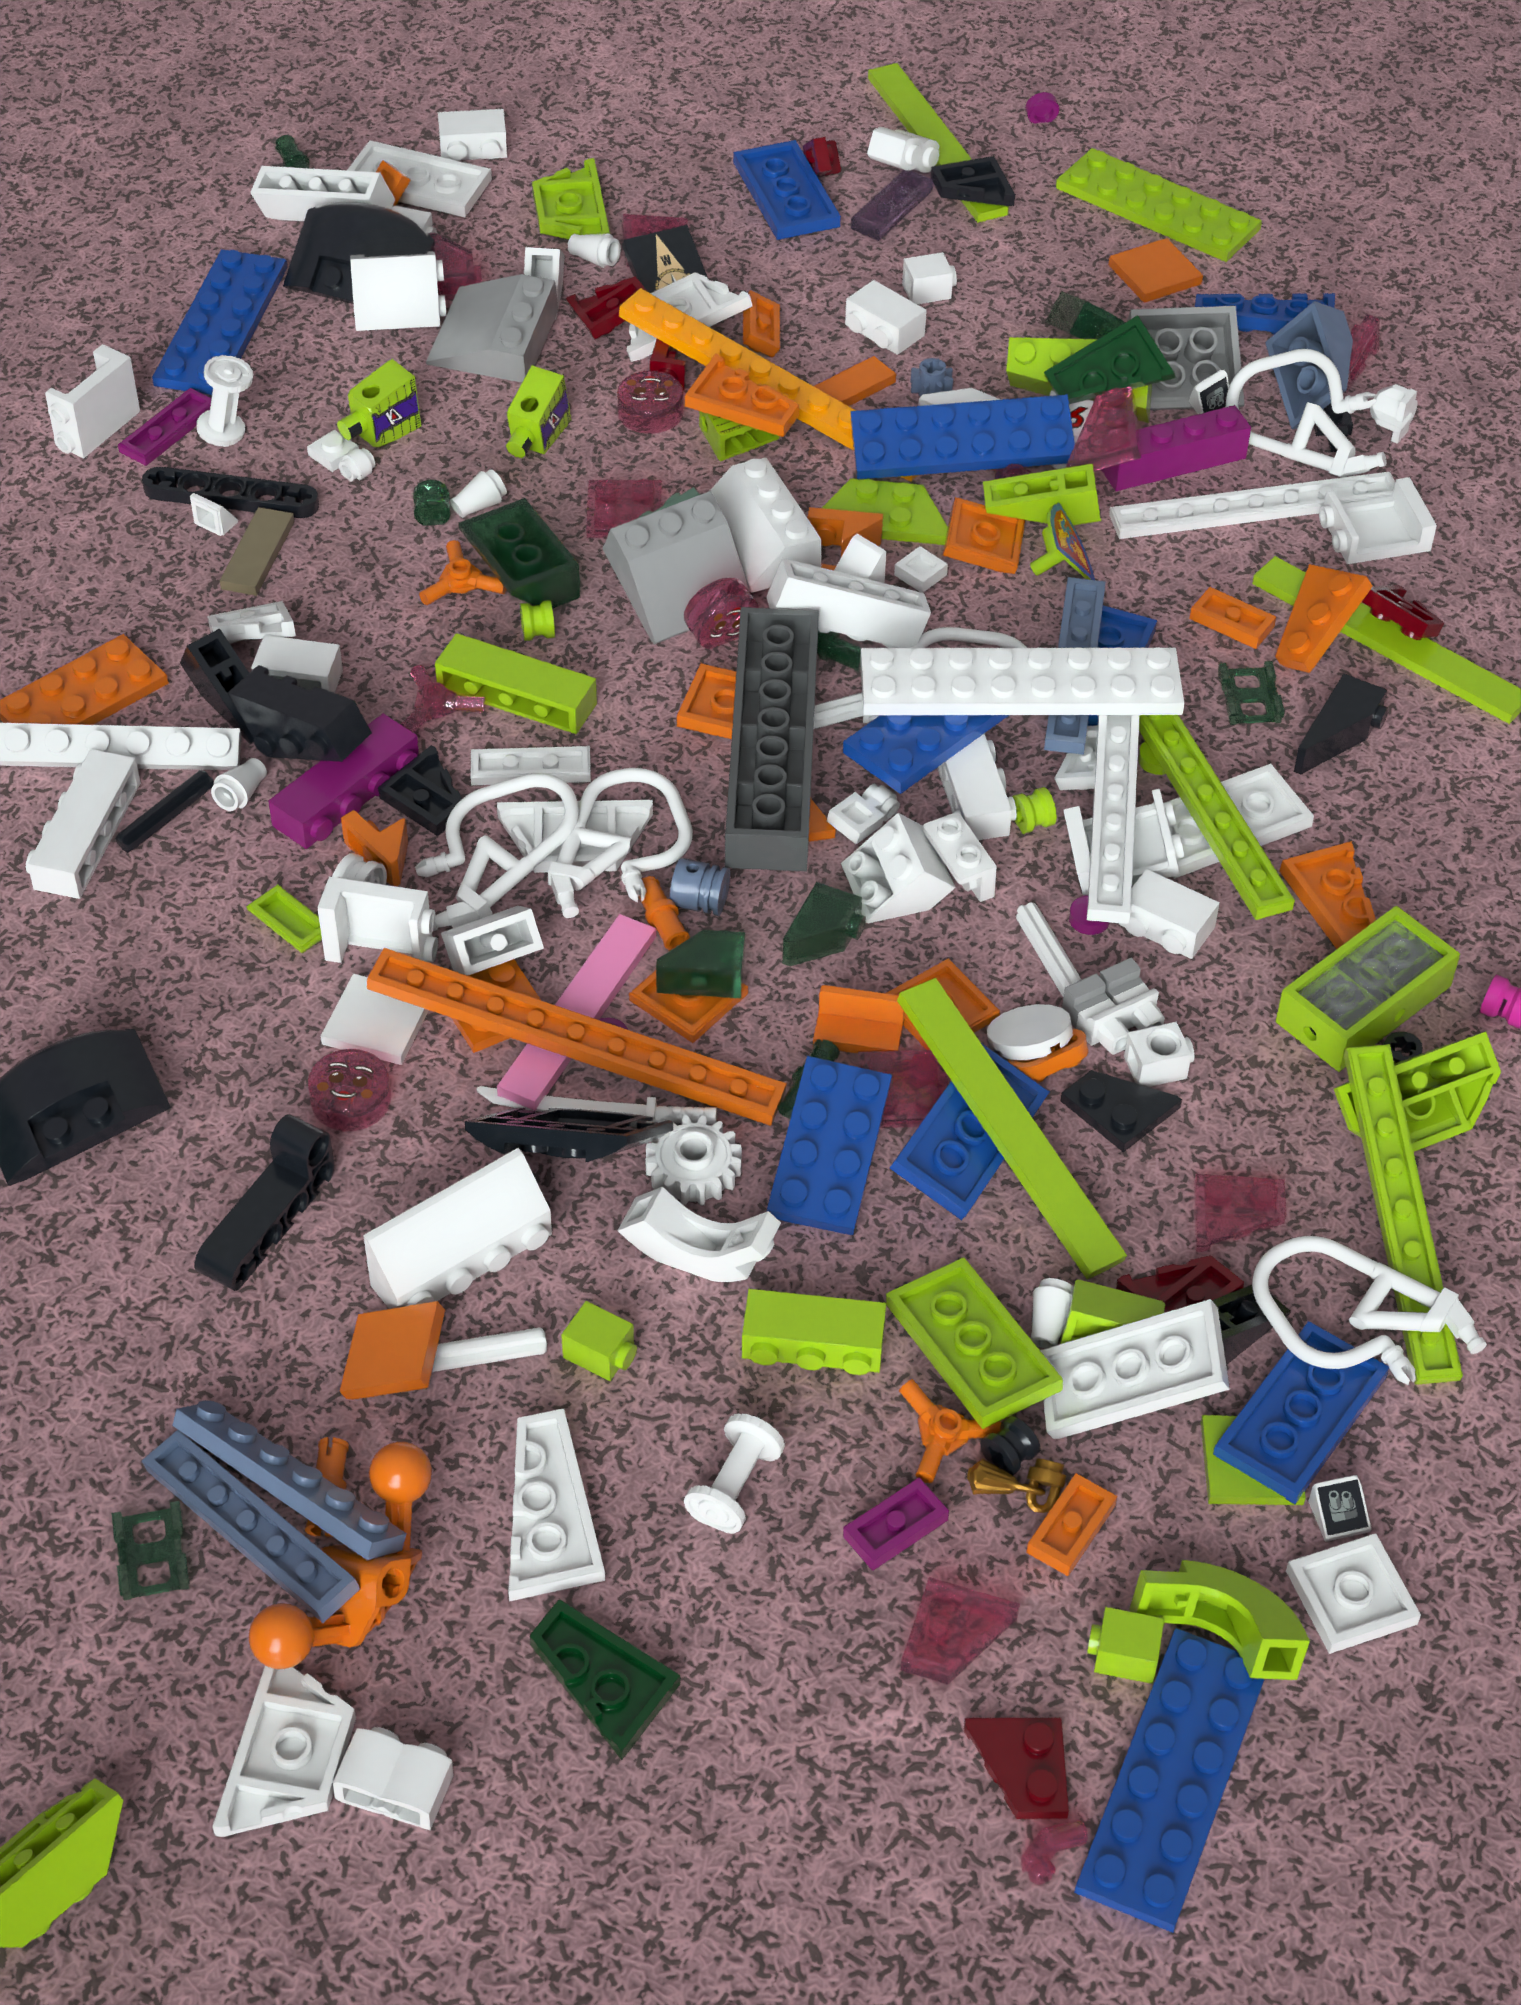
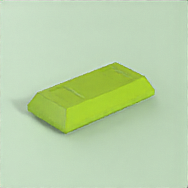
(287, 918)

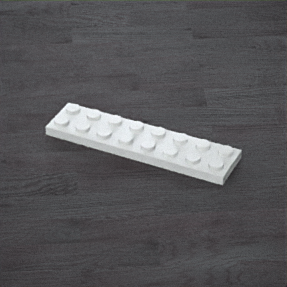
(1021, 681)

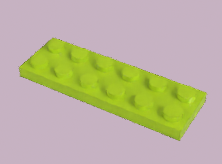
(1159, 204)

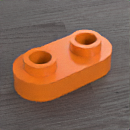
(1060, 1058)

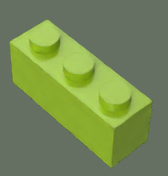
(813, 1331)

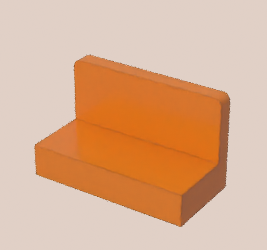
(859, 1020)

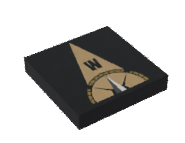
(663, 257)

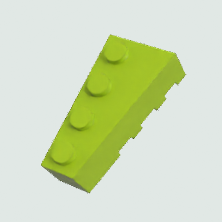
(1033, 356)

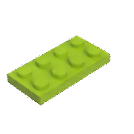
(974, 1342)

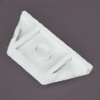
(697, 297)
(534, 821)
(285, 1754)

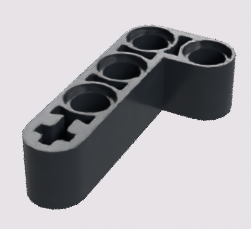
(264, 1213)

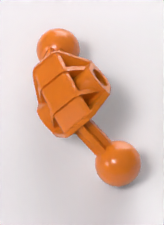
(285, 1634)

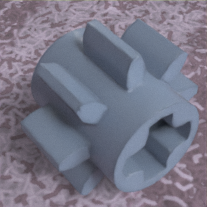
(931, 377)

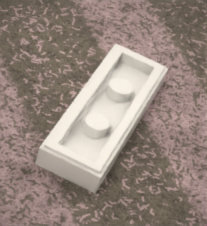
(502, 764)

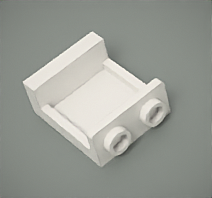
(397, 291)
(96, 406)
(1380, 525)
(1153, 842)
(375, 918)

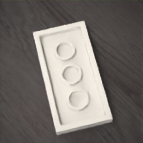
(435, 180)
(1263, 801)
(1136, 1369)

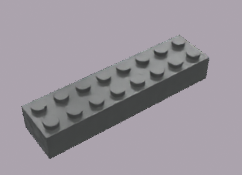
(772, 740)

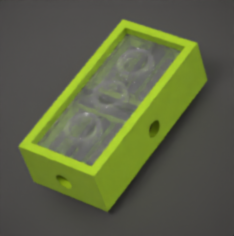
(1367, 987)

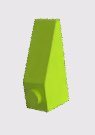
(1033, 495)

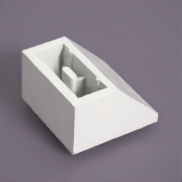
(897, 871)

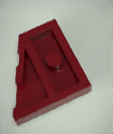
(601, 311)
(1415, 618)
(1184, 1284)
(1025, 1762)

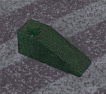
(1081, 318)

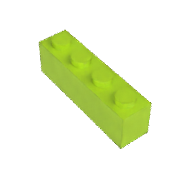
(517, 683)

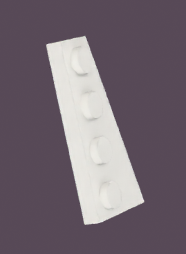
(552, 1522)

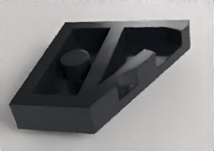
(973, 181)
(422, 791)
(1119, 1107)

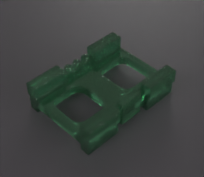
(1264, 694)
(134, 1555)

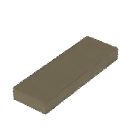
(257, 551)

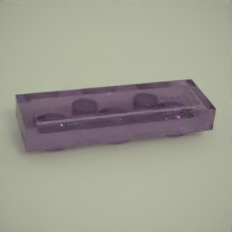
(891, 204)

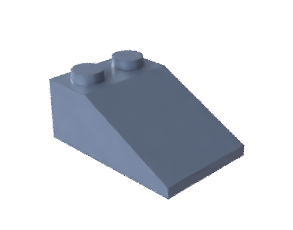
(1316, 329)

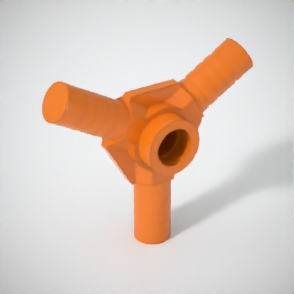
(460, 577)
(940, 1430)

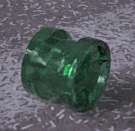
(431, 503)

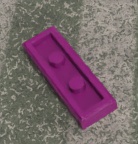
(165, 427)

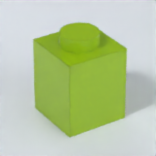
(599, 1341)
(1126, 1644)

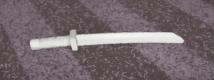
(659, 1113)

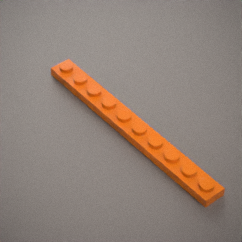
(577, 1036)

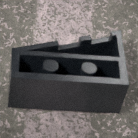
(298, 721)

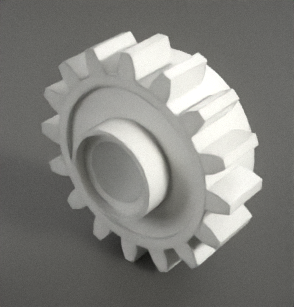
(694, 1161)

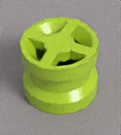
(537, 620)
(1035, 810)

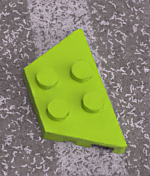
(570, 203)
(905, 507)

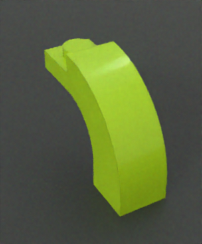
(1234, 1608)

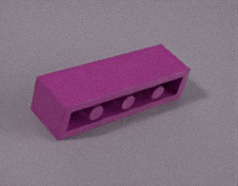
(1184, 448)
(331, 789)

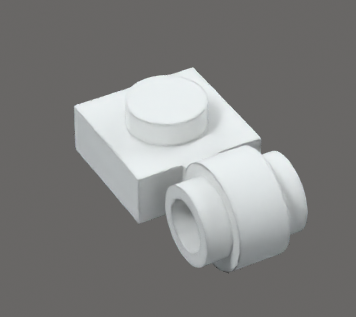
(336, 452)
(861, 816)

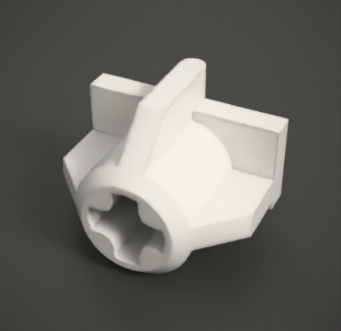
(1395, 410)

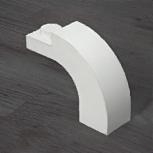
(694, 1244)

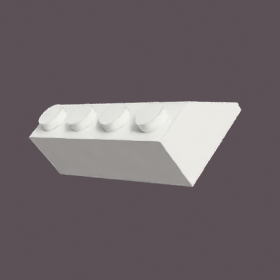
(764, 521)
(458, 1234)

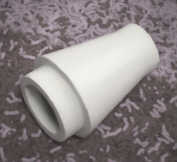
(595, 248)
(480, 493)
(237, 785)
(1050, 1311)

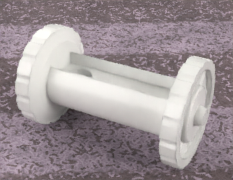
(228, 378)
(751, 1440)

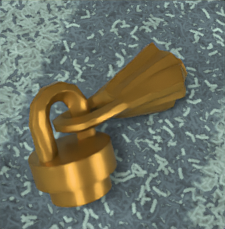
(990, 1479)

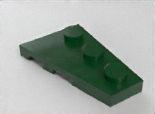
(1113, 361)
(604, 1674)

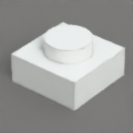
(921, 569)

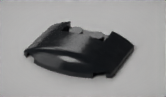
(345, 229)
(74, 1099)
(565, 1132)

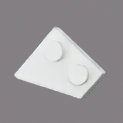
(254, 622)

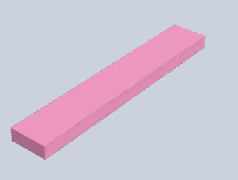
(588, 994)

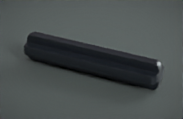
(164, 811)

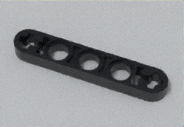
(162, 483)

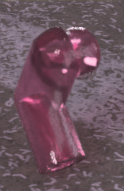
(1046, 1844)

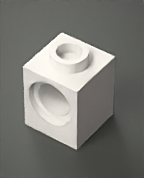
(1158, 1054)

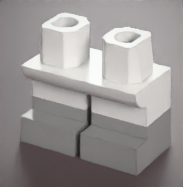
(1111, 1005)

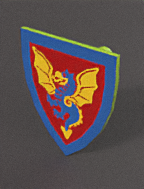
(1062, 544)

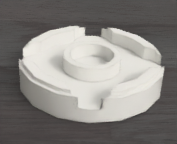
(1029, 1031)

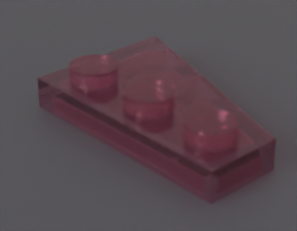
(1109, 432)

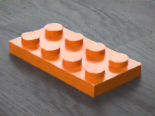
(86, 687)

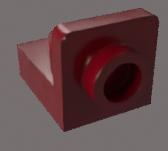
(822, 156)
(666, 361)

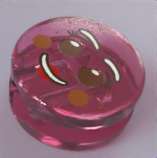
(650, 402)
(716, 610)
(349, 1090)

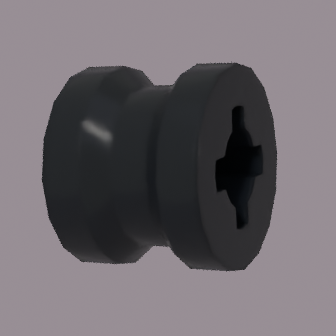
(1010, 1445)

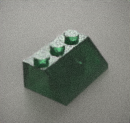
(524, 554)

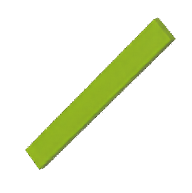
(922, 120)
(1420, 656)
(1216, 815)
(1012, 1129)
(1400, 1202)

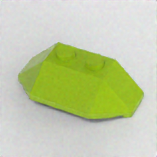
(1438, 1090)
(56, 1861)

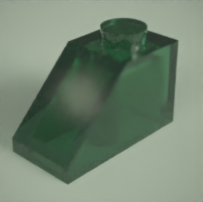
(823, 925)
(704, 965)

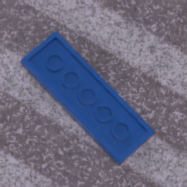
(220, 317)
(962, 436)
(1171, 1782)

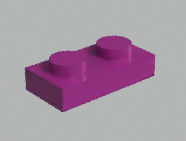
(895, 1523)

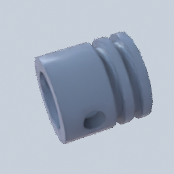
(700, 886)

